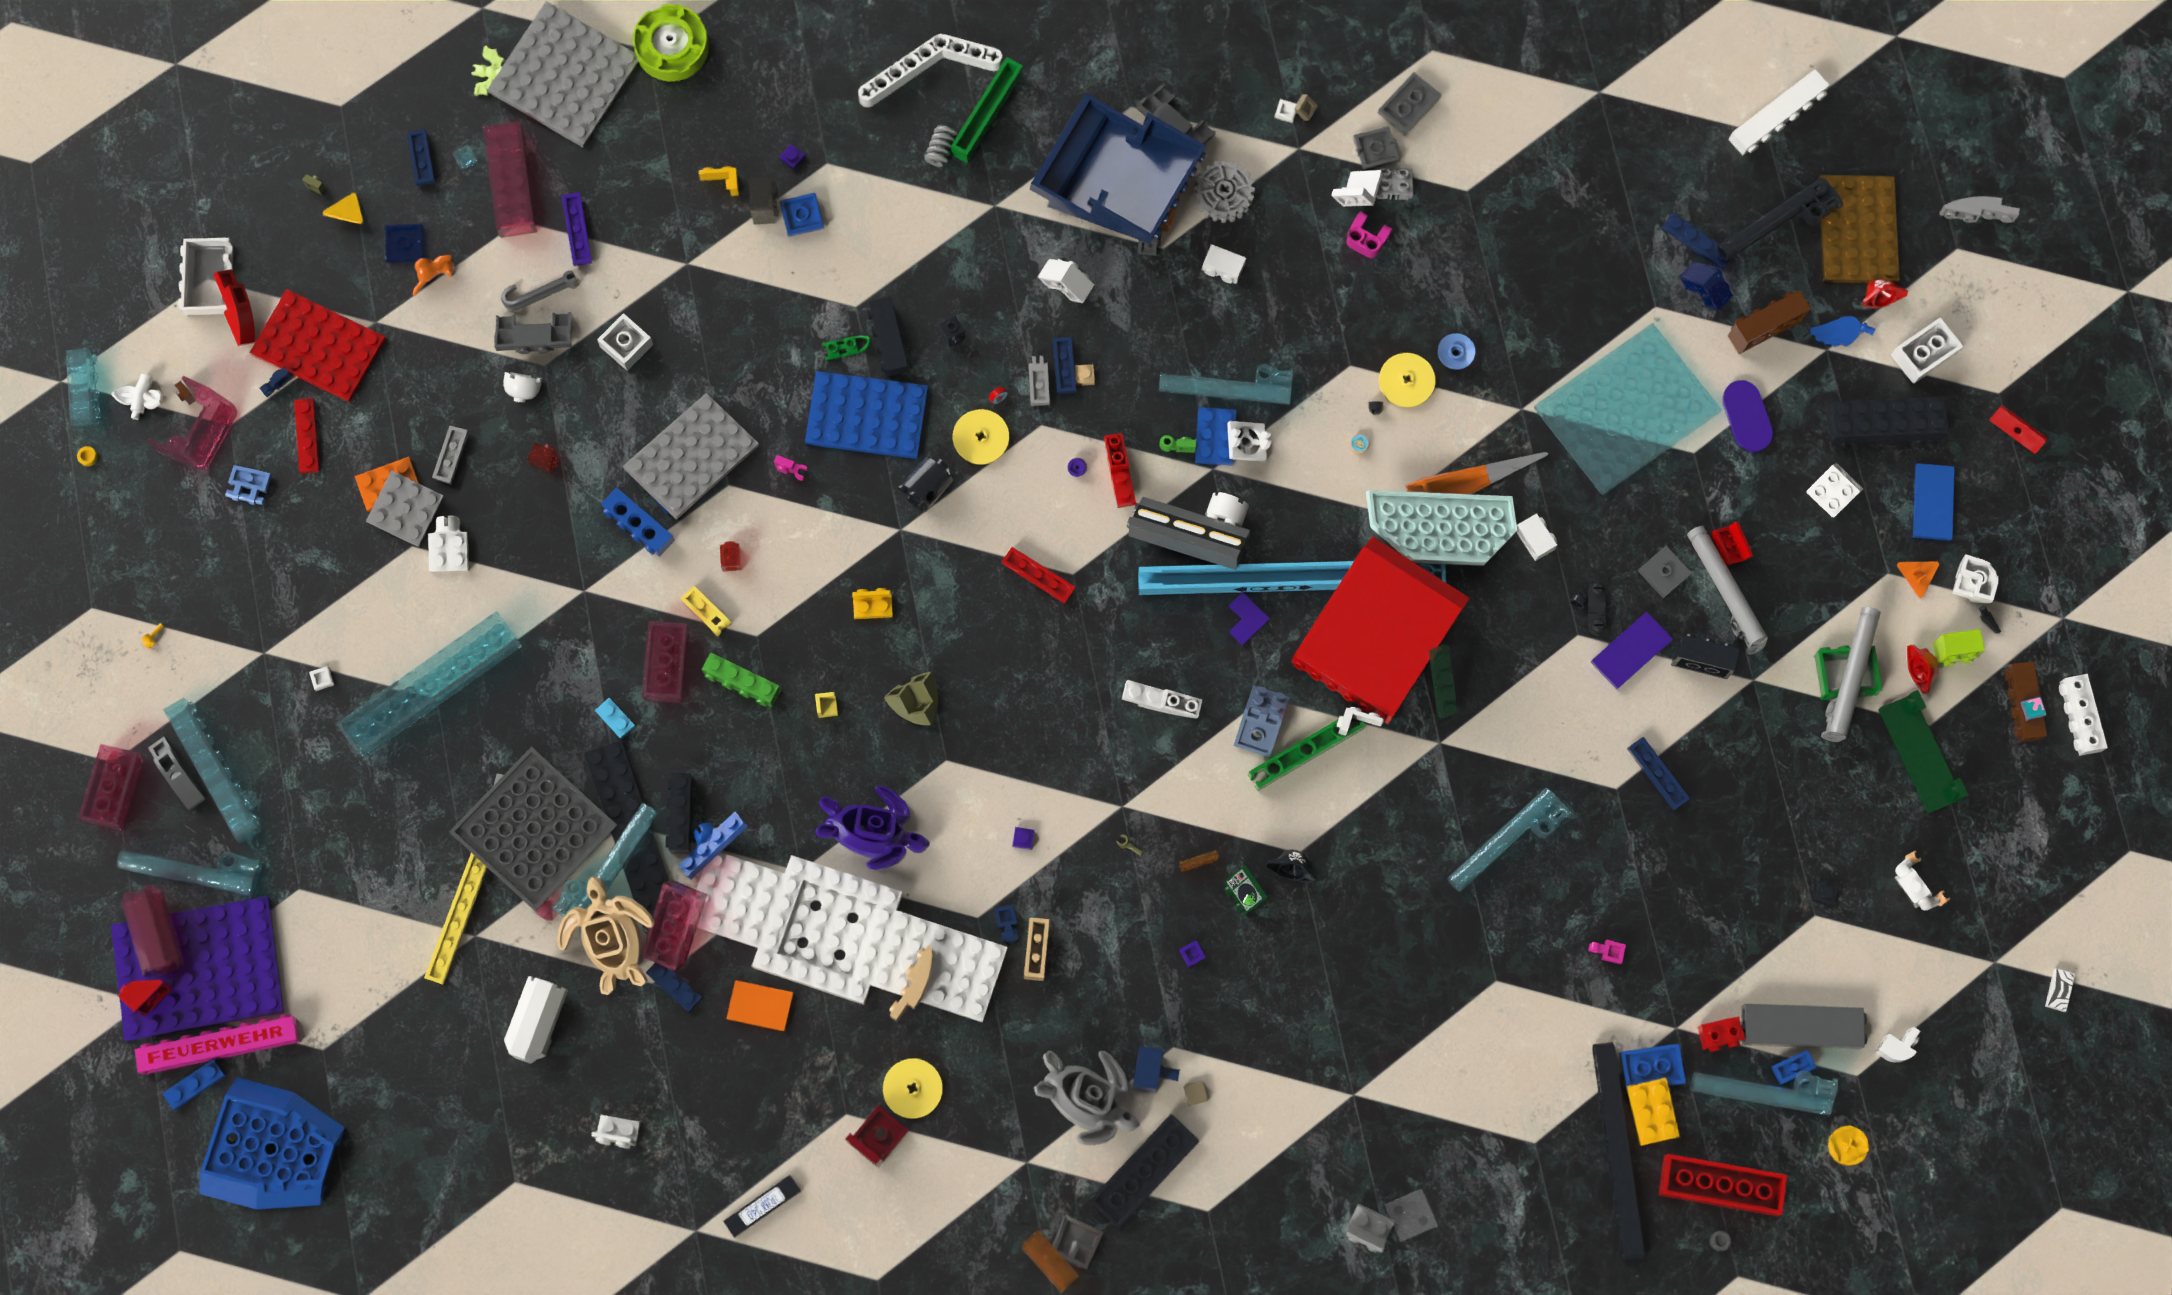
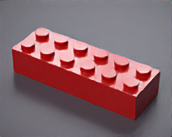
(1722, 1185)

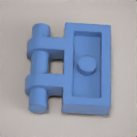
(249, 479)

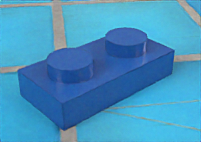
(1792, 1066)

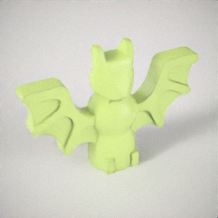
(490, 72)

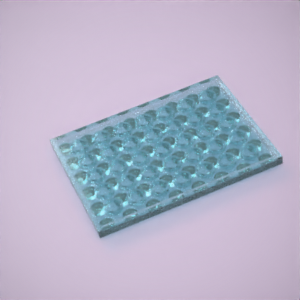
(1627, 409)

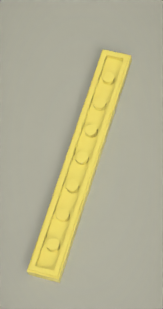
(456, 920)

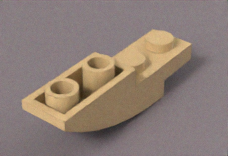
(919, 977)

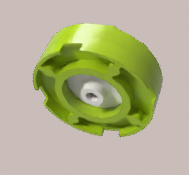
(670, 42)

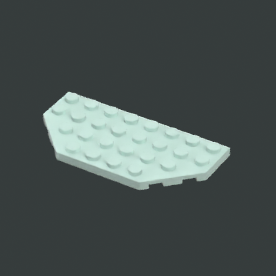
(1442, 525)

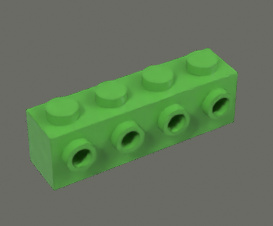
(741, 680)

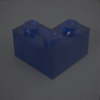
(1708, 283)

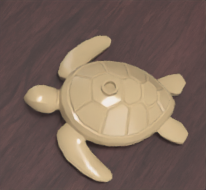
(608, 934)

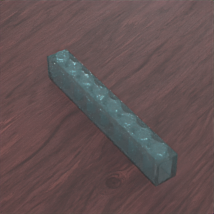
(212, 770)

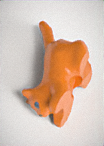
(428, 269)

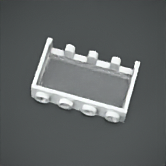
(198, 286)

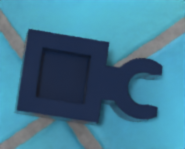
(277, 381)

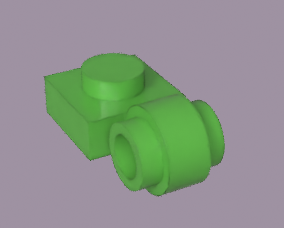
(1184, 444)

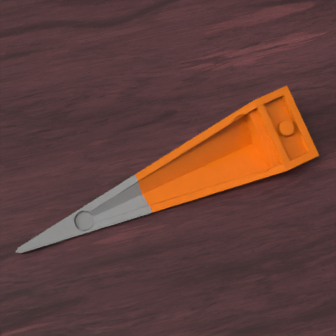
(1471, 479)

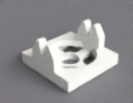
(1234, 441)

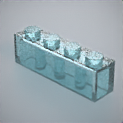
(82, 387)

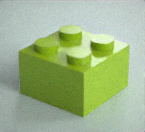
(1958, 647)

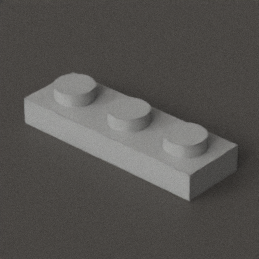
(450, 455)

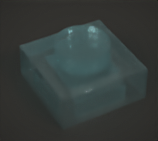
(464, 157)

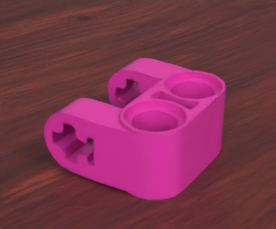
(1366, 238)

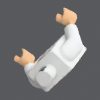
(1915, 887)

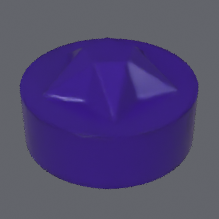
(1077, 467)

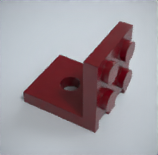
(868, 1145)

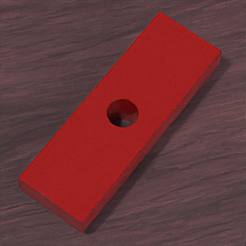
(2026, 436)

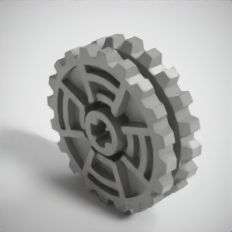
(1222, 204)

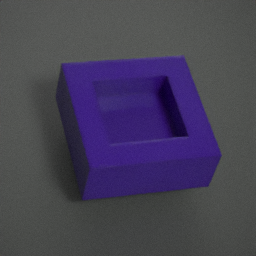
(792, 157)
(1023, 838)
(1192, 954)

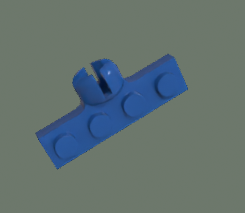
(711, 843)

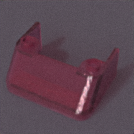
(206, 432)

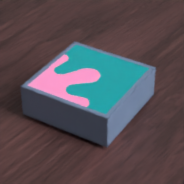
(2033, 708)

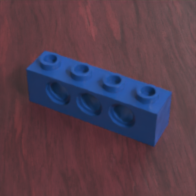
(617, 501)

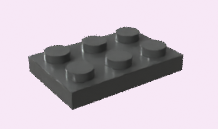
(1409, 103)

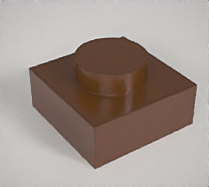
(183, 393)

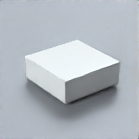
(1285, 111)
(321, 678)

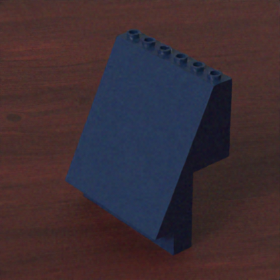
(1118, 169)

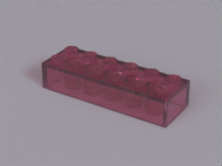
(509, 179)

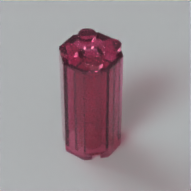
(152, 931)

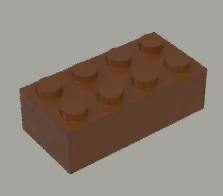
(1769, 321)

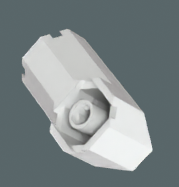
(534, 1020)

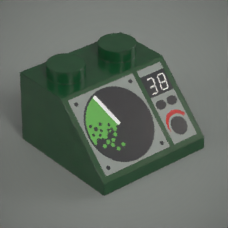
(1245, 891)

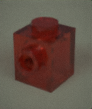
(543, 457)
(730, 556)

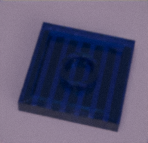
(404, 243)

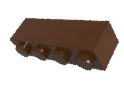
(2022, 687)

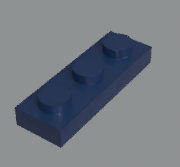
(421, 157)
(1064, 365)
(674, 986)

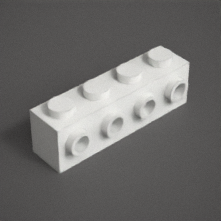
(2082, 715)

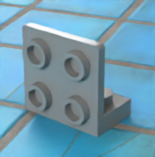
(1369, 1228)

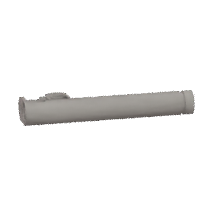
(1743, 620)
(1841, 709)

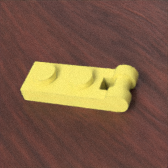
(705, 610)

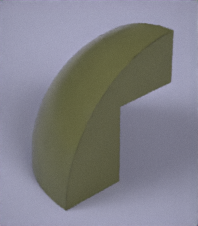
(915, 700)

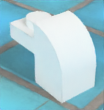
(1896, 1050)

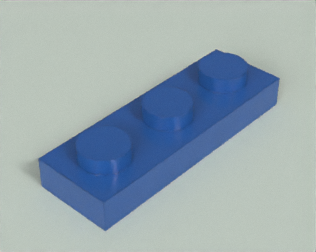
(194, 1084)

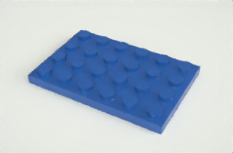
(866, 415)

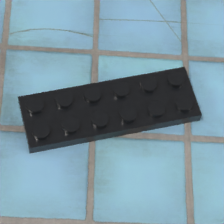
(1144, 1171)

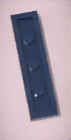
(1694, 239)
(1658, 773)

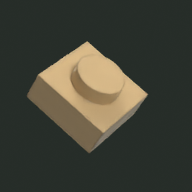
(1084, 375)

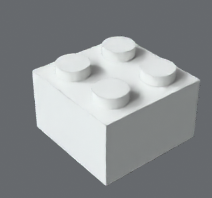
(625, 342)

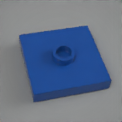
(801, 214)

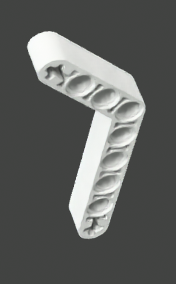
(922, 63)

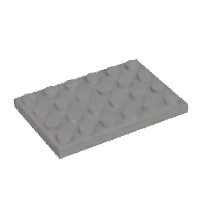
(691, 456)

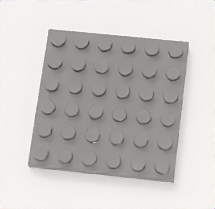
(564, 74)

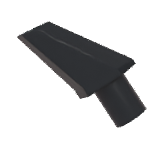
(1988, 619)

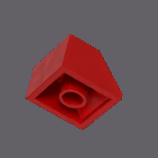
(144, 995)

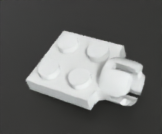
(448, 546)

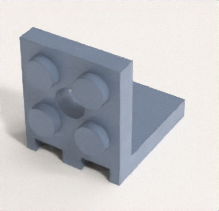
(1262, 714)

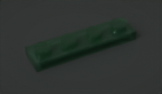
(1443, 681)

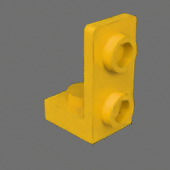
(727, 172)

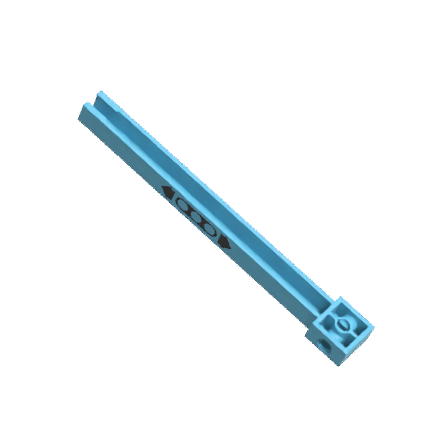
(1251, 577)

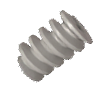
(940, 145)

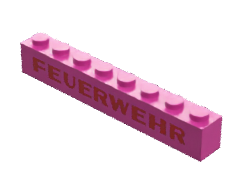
(217, 1045)

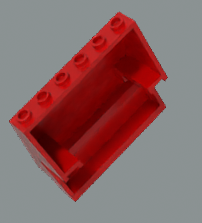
(1379, 630)

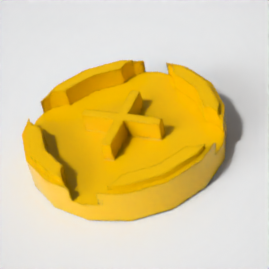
(1848, 1145)

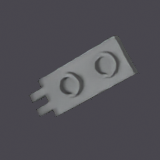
(1039, 382)

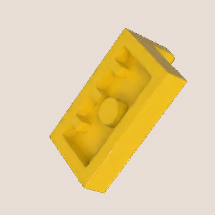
(872, 603)

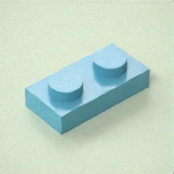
(615, 718)

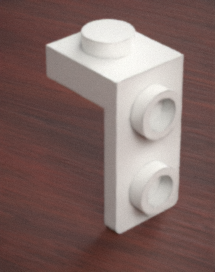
(1353, 712)

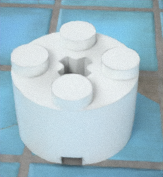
(1227, 509)

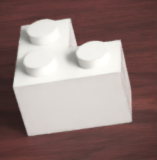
(1067, 278)

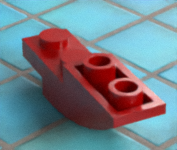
(239, 310)
(1119, 470)

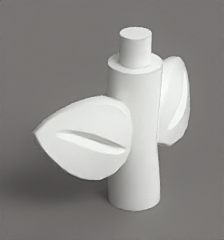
(139, 396)

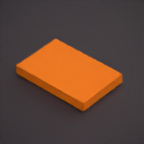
(760, 1006)

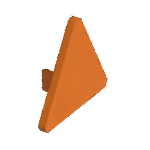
(1918, 575)

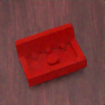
(1732, 544)

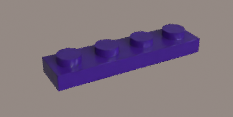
(576, 229)

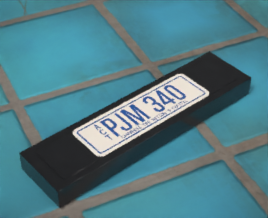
(762, 1206)

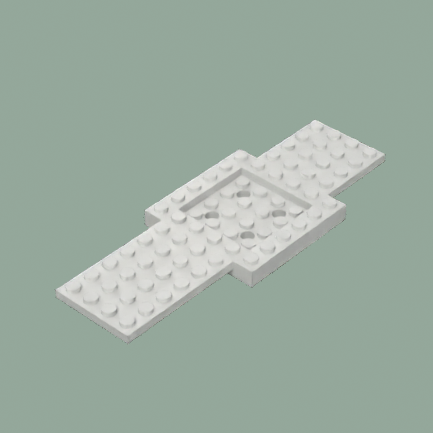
(775, 912)

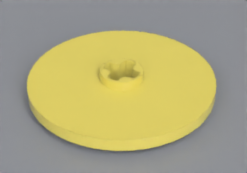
(1403, 366)
(987, 449)
(920, 1102)

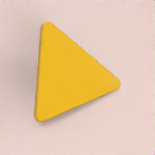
(346, 209)

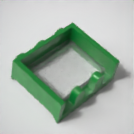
(1831, 668)

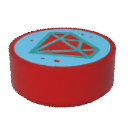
(998, 395)

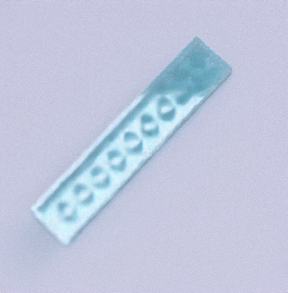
(429, 685)

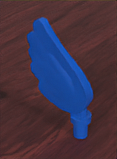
(1841, 331)

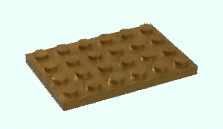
(1861, 235)

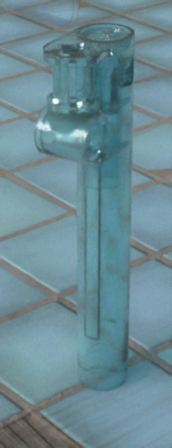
(1273, 389)
(1538, 811)
(612, 864)
(234, 878)
(1814, 1097)

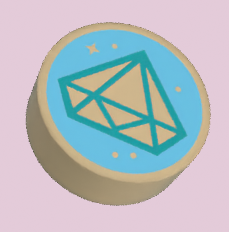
(1359, 444)

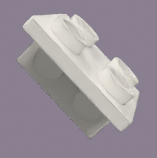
(1360, 189)
(1834, 490)
(617, 1130)

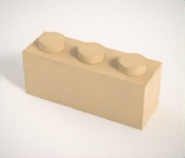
(1036, 949)

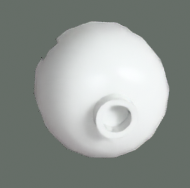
(521, 386)

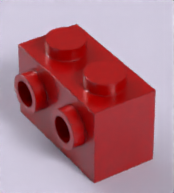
(1721, 1033)

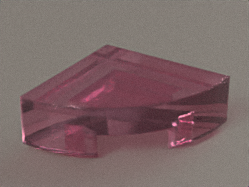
(545, 911)

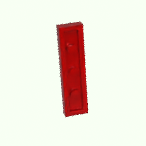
(306, 435)
(1038, 575)

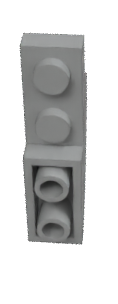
(1973, 207)

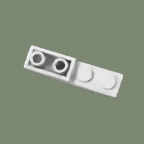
(1162, 700)

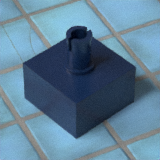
(1150, 1070)

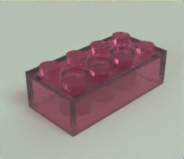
(665, 662)
(111, 787)
(674, 925)

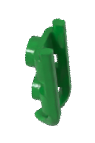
(849, 344)

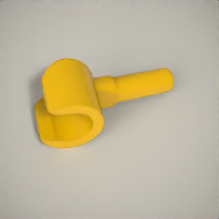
(148, 638)

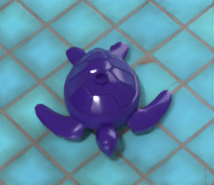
(872, 829)

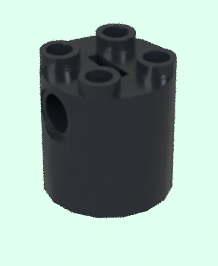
(926, 482)

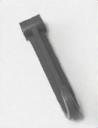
(567, 281)

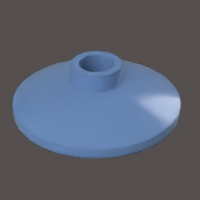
(1458, 343)

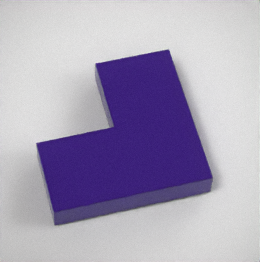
(1251, 619)

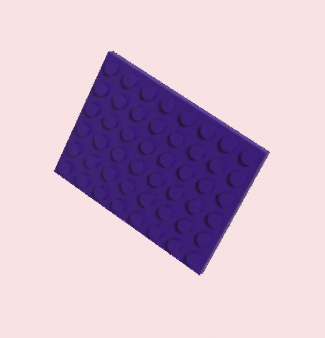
(226, 971)

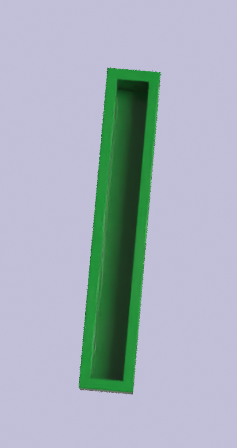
(987, 110)

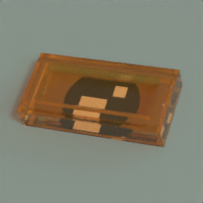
(1198, 861)

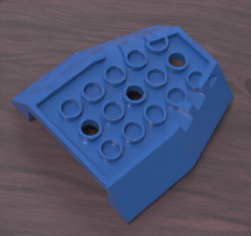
(246, 1172)

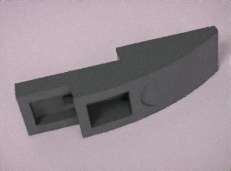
(176, 774)

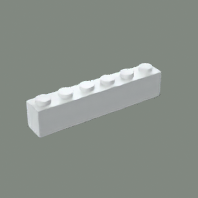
(1778, 112)

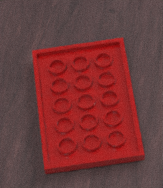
(317, 345)

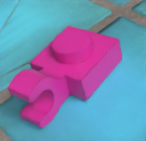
(785, 465)
(1610, 951)

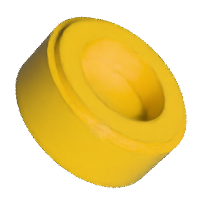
(87, 456)

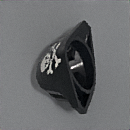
(1293, 866)

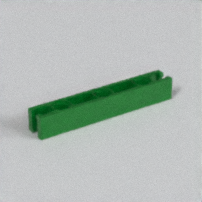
(1294, 757)

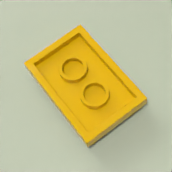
(1653, 1111)

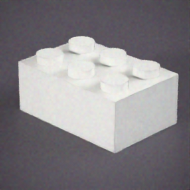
(1926, 350)

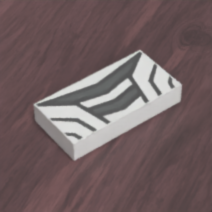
(2060, 990)

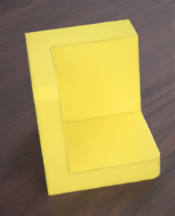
(826, 704)

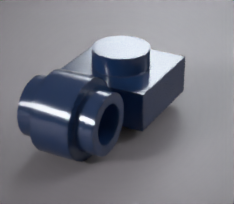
(1006, 918)

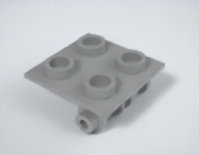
(1395, 183)

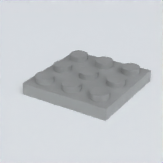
(405, 508)

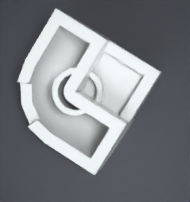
(1976, 580)

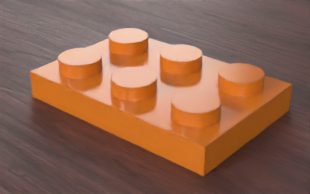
(372, 482)

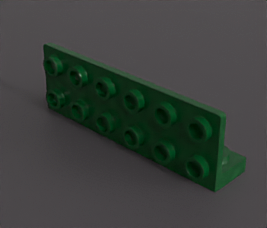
(1921, 753)

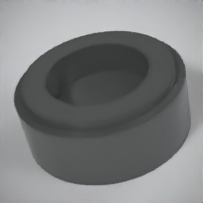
(1720, 1241)

